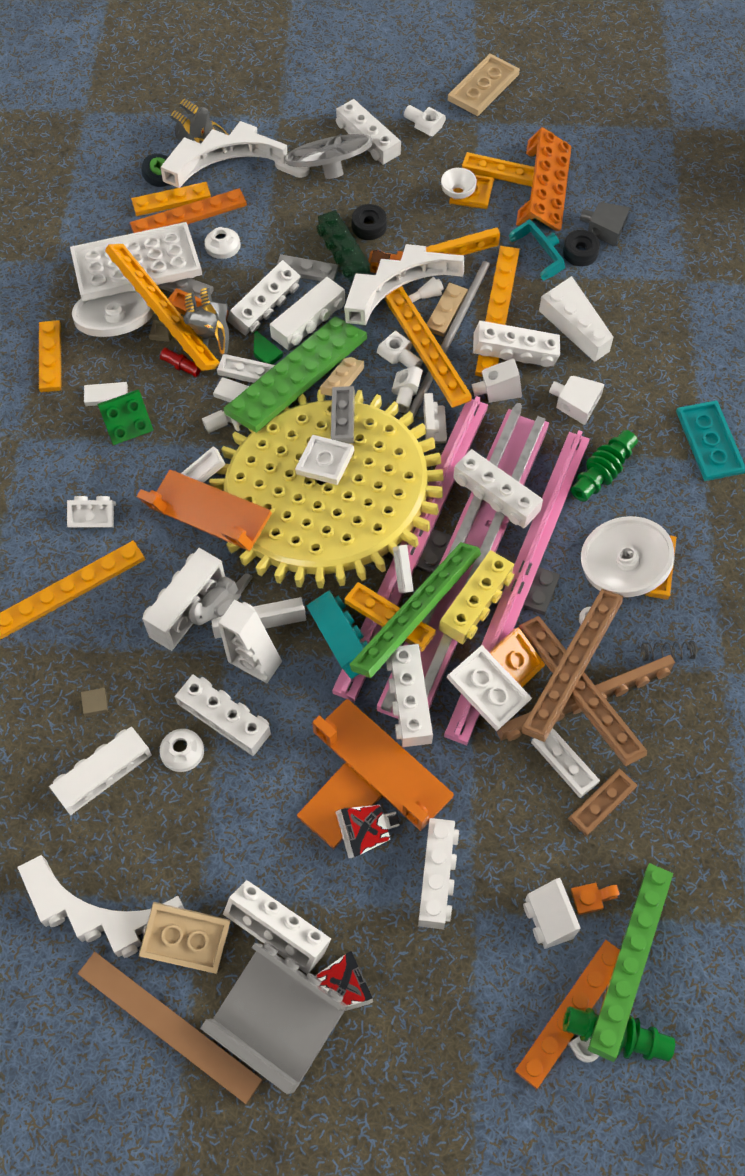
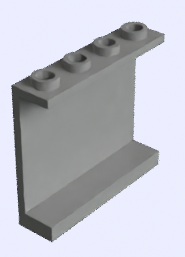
(276, 1018)

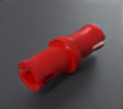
(180, 362)

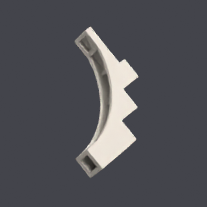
(217, 146)
(391, 274)
(88, 921)

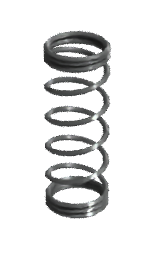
(644, 647)

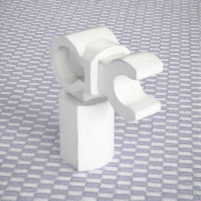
(218, 420)

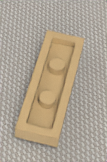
(446, 309)
(343, 375)

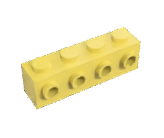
(476, 597)

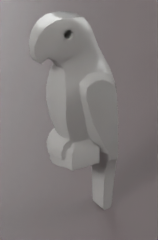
(218, 599)

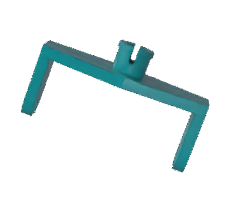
(547, 244)

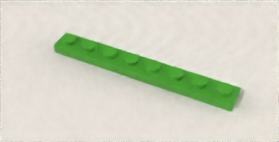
(414, 610)
(630, 964)

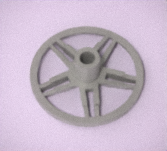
(331, 154)

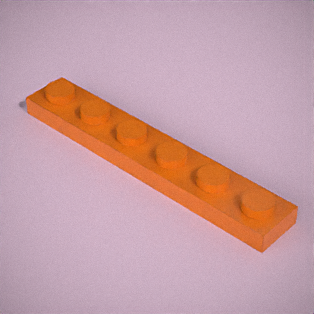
(192, 212)
(582, 996)

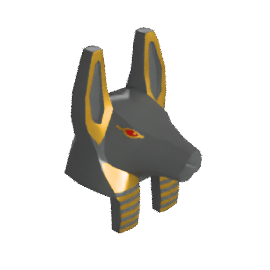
(197, 124)
(208, 319)

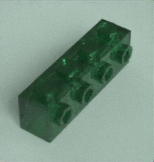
(342, 245)

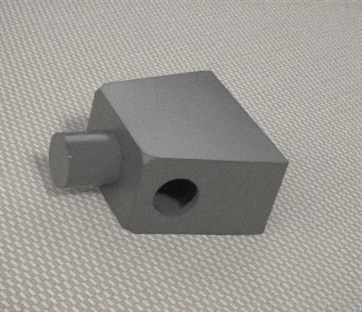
(606, 221)

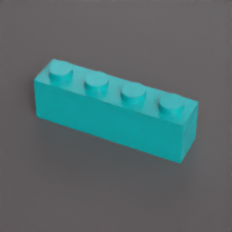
(338, 629)

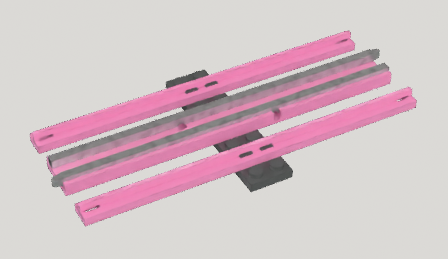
(482, 527)

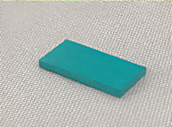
(711, 440)

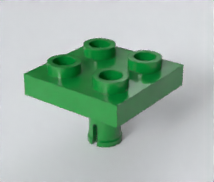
(125, 417)

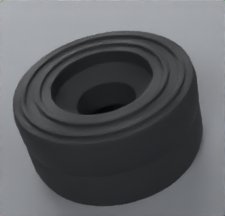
(369, 231)
(581, 238)

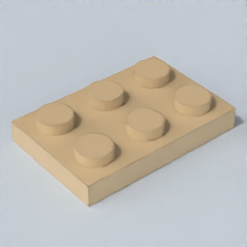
(184, 937)

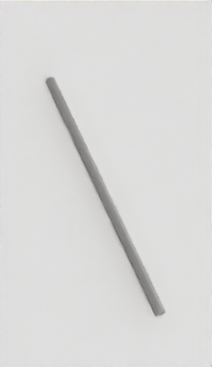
(450, 334)

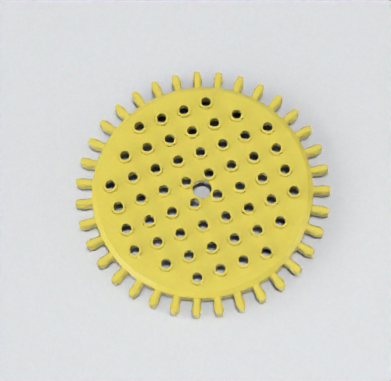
(365, 543)

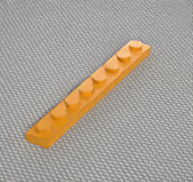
(500, 297)
(162, 307)
(428, 348)
(69, 588)

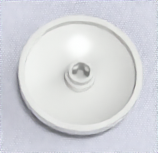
(111, 314)
(627, 556)

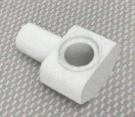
(428, 121)
(401, 354)
(406, 386)

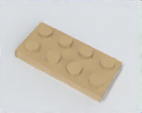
(483, 84)

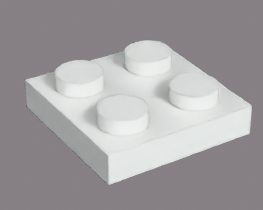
(324, 459)

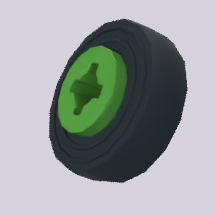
(151, 169)

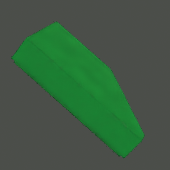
(265, 350)

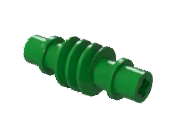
(604, 465)
(635, 1038)

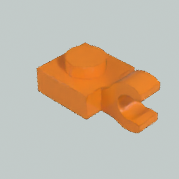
(590, 899)

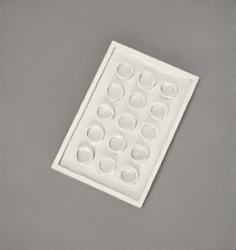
(162, 252)

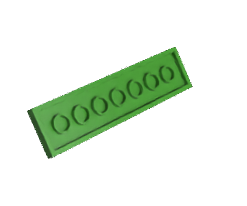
(295, 374)

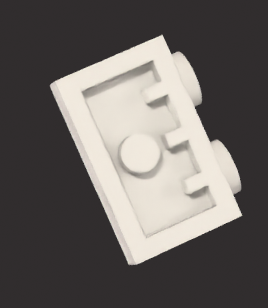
(434, 420)
(90, 513)

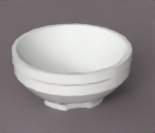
(458, 178)
(224, 247)
(186, 759)

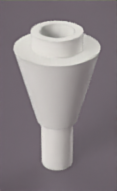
(429, 289)

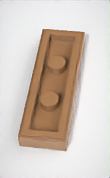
(602, 802)

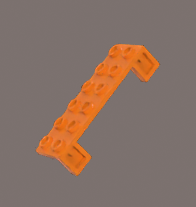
(549, 180)
(208, 509)
(383, 763)

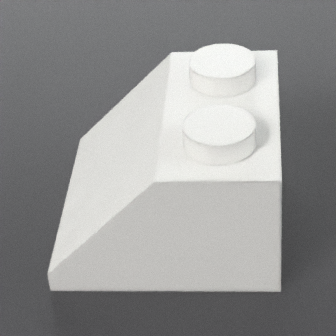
(551, 914)

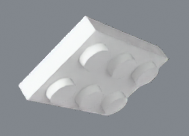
(489, 687)

